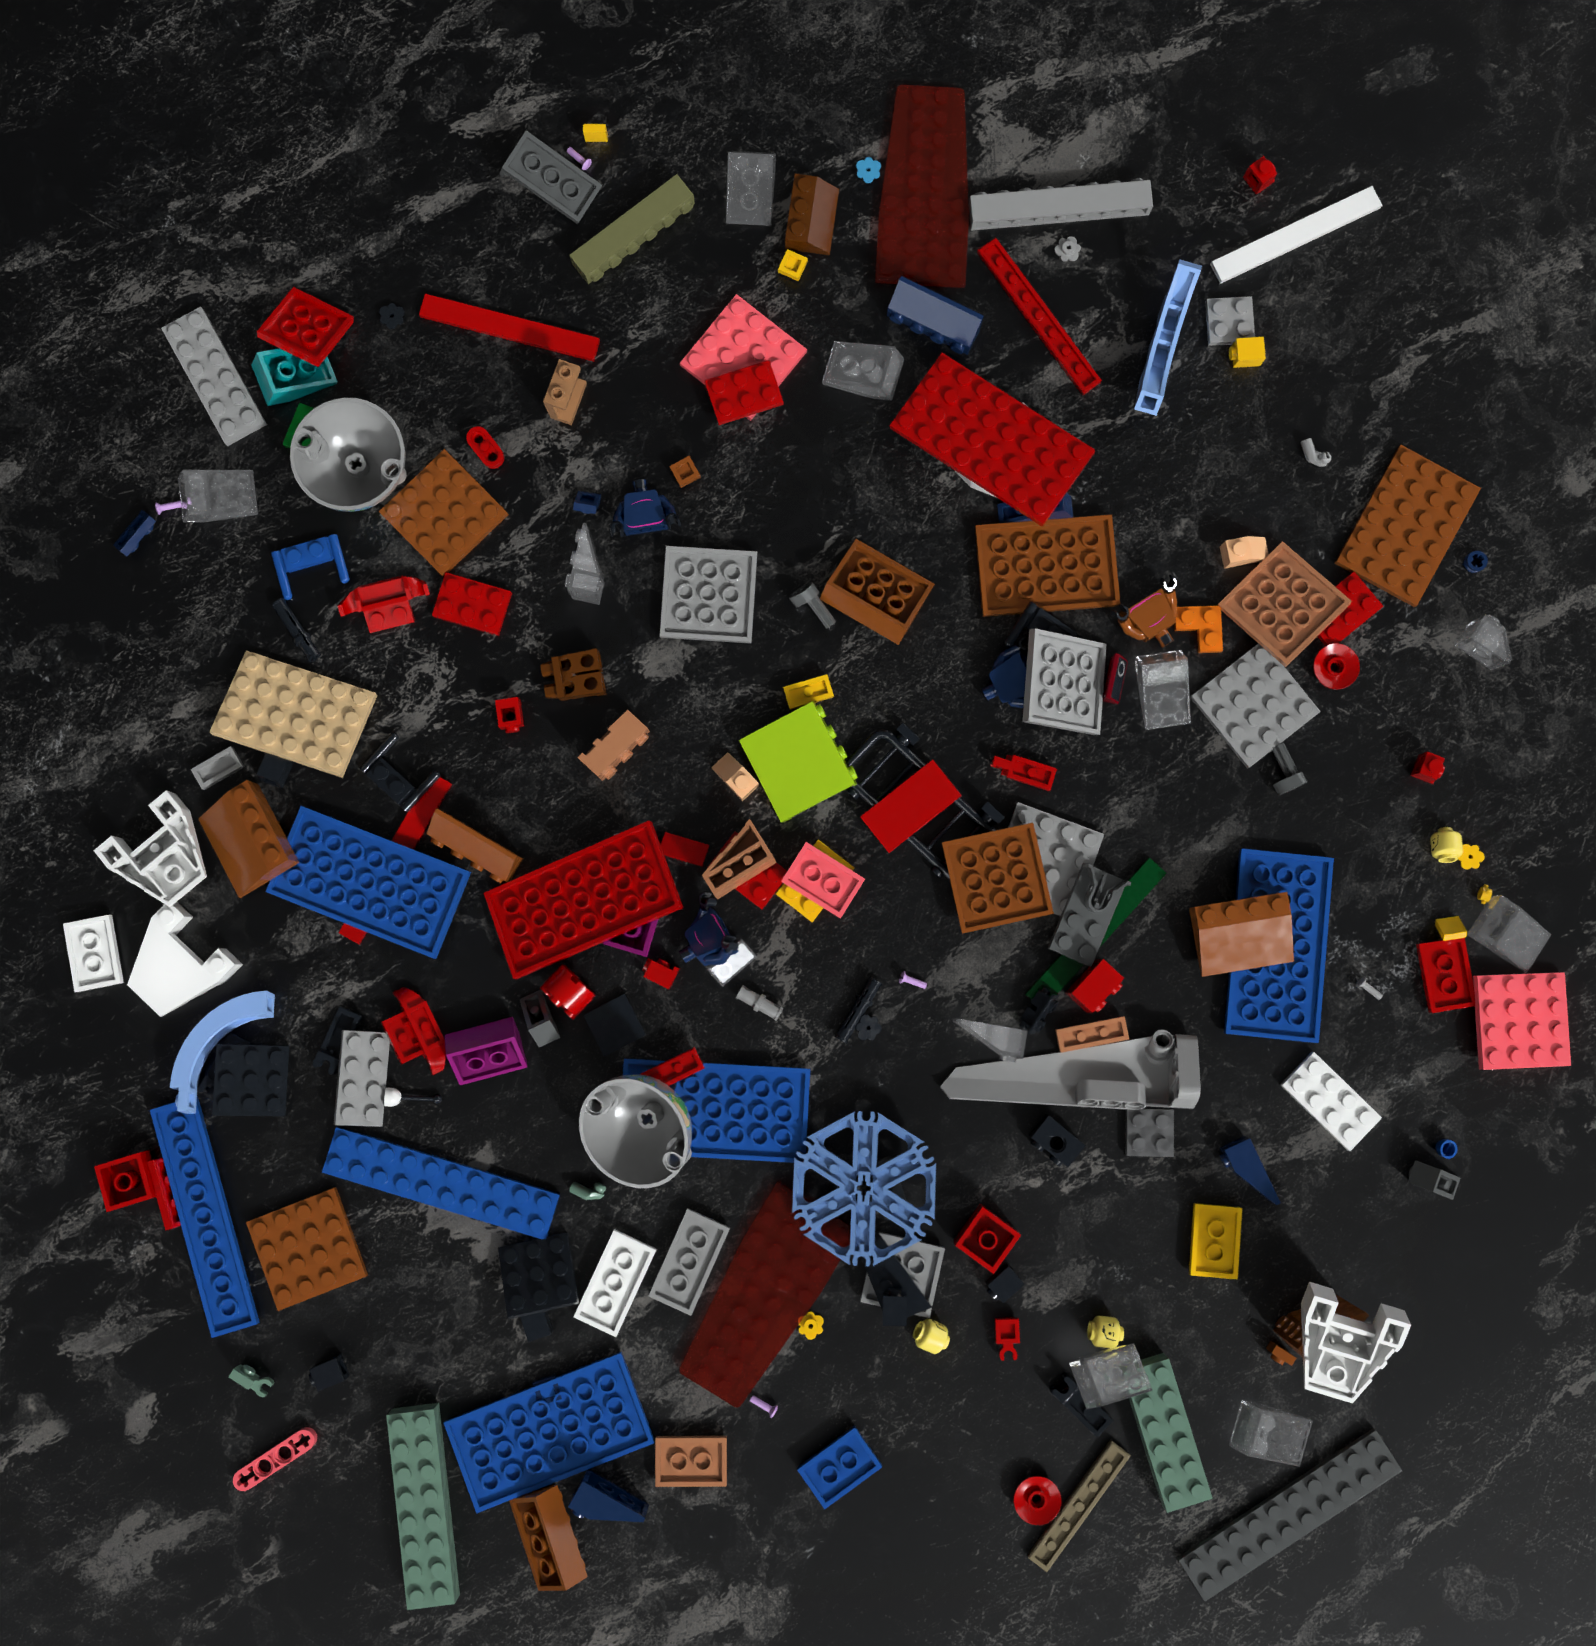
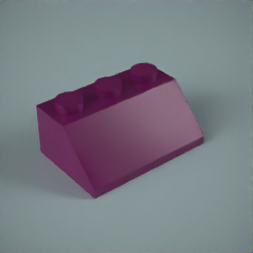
(636, 940)
(485, 1051)

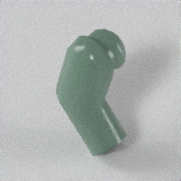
(588, 1193)

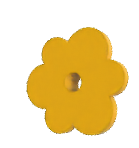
(1476, 857)
(815, 1320)

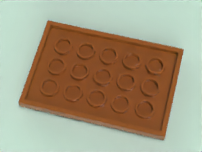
(1407, 525)
(1054, 566)

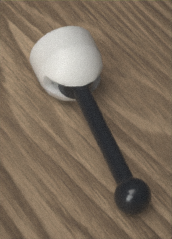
(394, 1097)

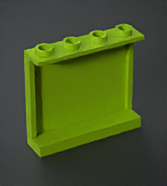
(798, 761)

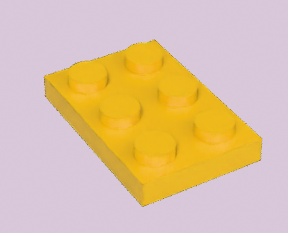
(799, 902)
(1215, 1241)

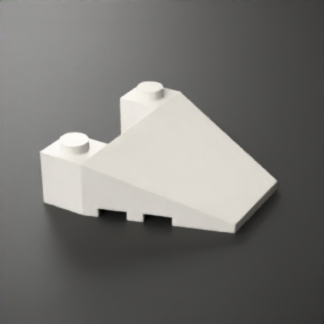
(166, 862)
(169, 971)
(1343, 1351)

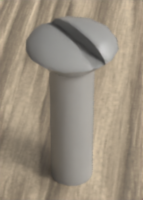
(1362, 983)

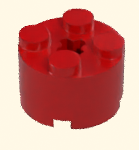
(567, 991)

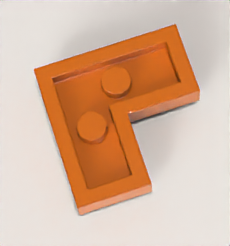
(1206, 622)

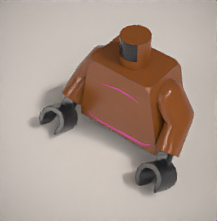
(1151, 615)

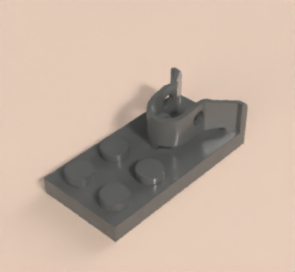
(551, 177)
(1087, 914)

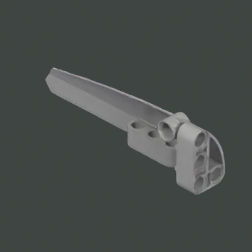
(1101, 1076)

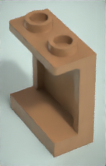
(564, 392)

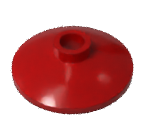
(1346, 662)
(1043, 1510)

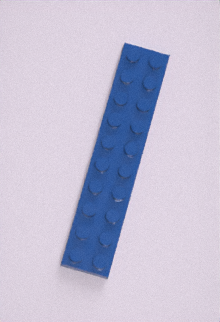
(441, 1183)
(205, 1219)

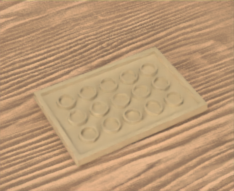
(293, 713)

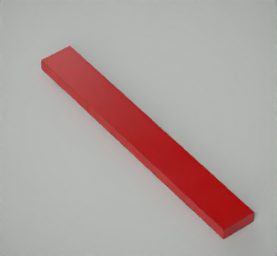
(1039, 316)
(509, 327)
(410, 834)

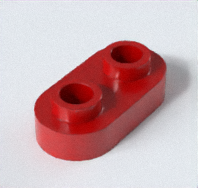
(485, 448)

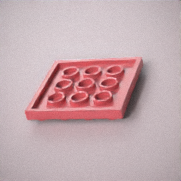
(739, 340)
(1521, 1021)

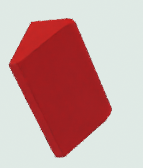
(684, 849)

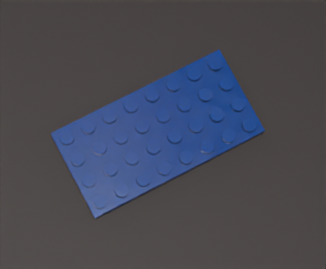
(370, 883)
(1284, 997)
(743, 1109)
(526, 1446)

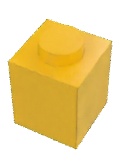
(1247, 352)

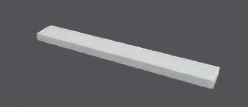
(1296, 234)

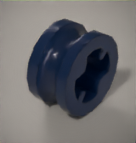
(1469, 558)

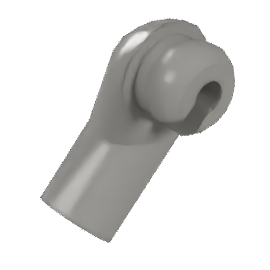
(1313, 456)

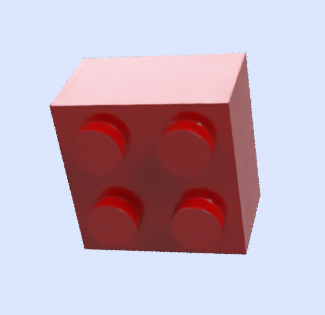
(1095, 986)
(125, 1181)
(986, 1238)

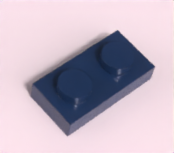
(130, 538)

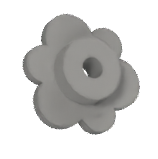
(1072, 253)

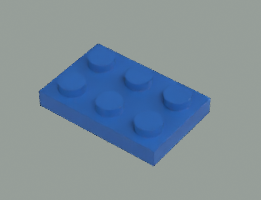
(839, 1467)

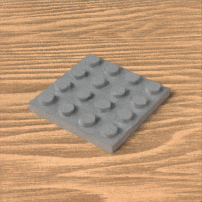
(708, 594)
(1064, 682)
(1255, 705)
(1062, 849)

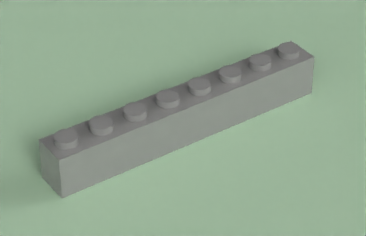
(1060, 204)

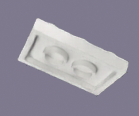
(93, 953)

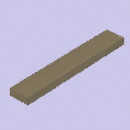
(1078, 1505)

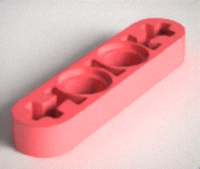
(275, 1459)

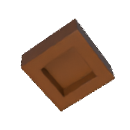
(685, 471)
(1280, 1355)

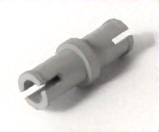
(759, 1003)

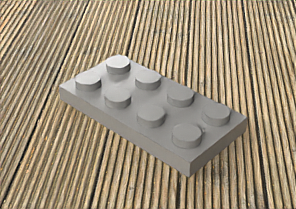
(361, 1078)
(689, 1261)

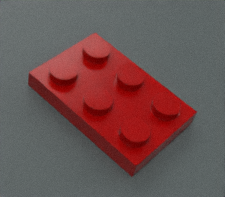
(744, 392)
(472, 604)
(1362, 607)
(762, 886)
(1446, 975)

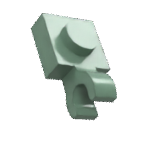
(247, 1378)

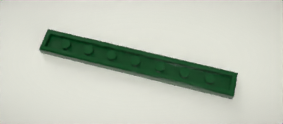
(1065, 968)

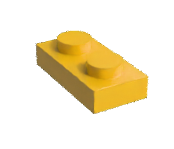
(811, 690)

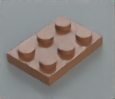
(691, 1461)

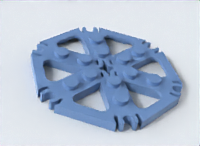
(844, 1198)

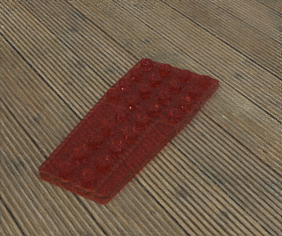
(925, 190)
(761, 1298)

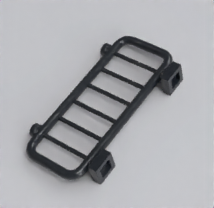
(900, 743)

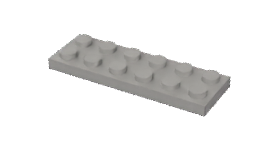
(214, 376)

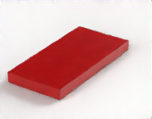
(910, 806)

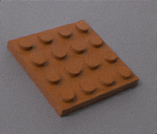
(443, 512)
(997, 878)
(307, 1249)

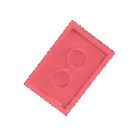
(823, 880)

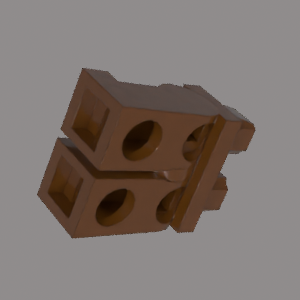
(575, 675)

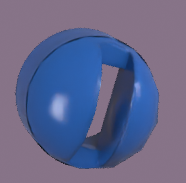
(1446, 1148)

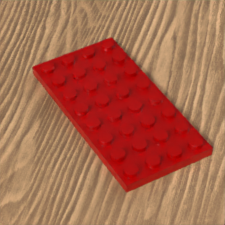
(992, 439)
(583, 900)

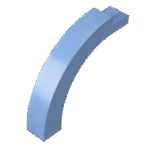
(206, 1035)

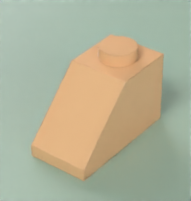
(1243, 551)
(735, 776)

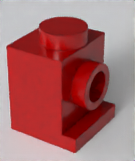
(1263, 171)
(504, 708)
(1428, 767)
(660, 972)

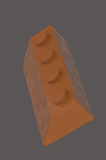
(474, 846)
(548, 1539)

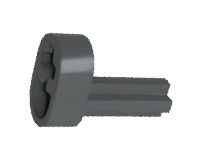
(808, 594)
(1293, 777)

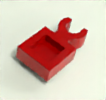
(1007, 1333)

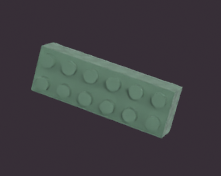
(1169, 1438)

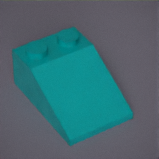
(289, 377)

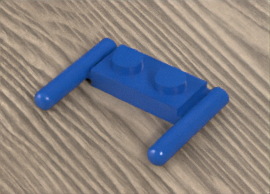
(308, 555)

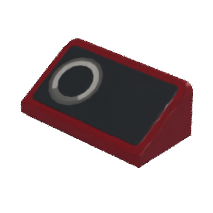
(1115, 679)

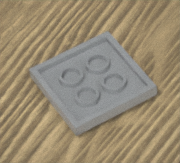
(921, 1263)

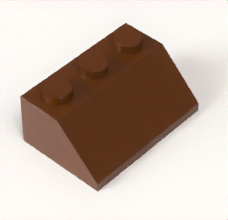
(811, 215)

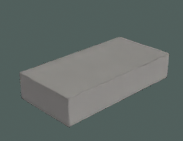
(217, 768)

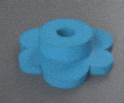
(862, 167)

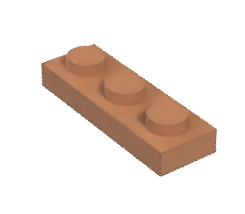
(1092, 1034)

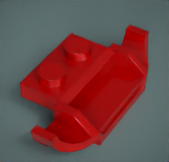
(385, 601)
(415, 1031)

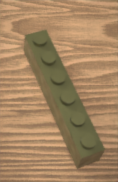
(632, 229)

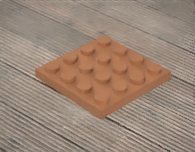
(1284, 604)

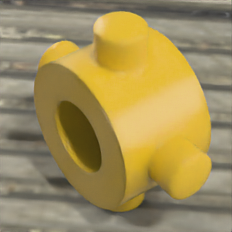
(1484, 894)

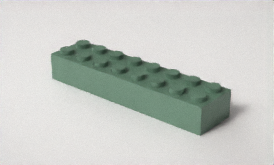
(423, 1506)

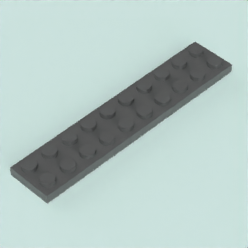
(1289, 1514)

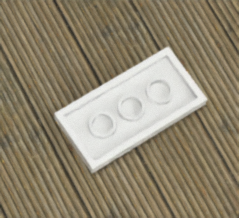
(1331, 1101)
(615, 1283)

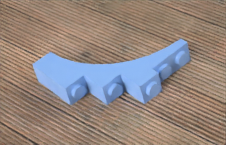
(1164, 341)

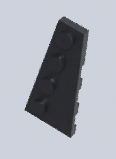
(892, 1274)

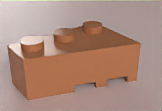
(615, 746)
(739, 862)

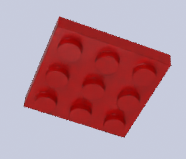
(305, 327)

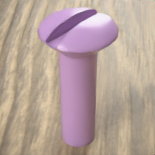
(584, 162)
(167, 506)
(904, 978)
(771, 1410)

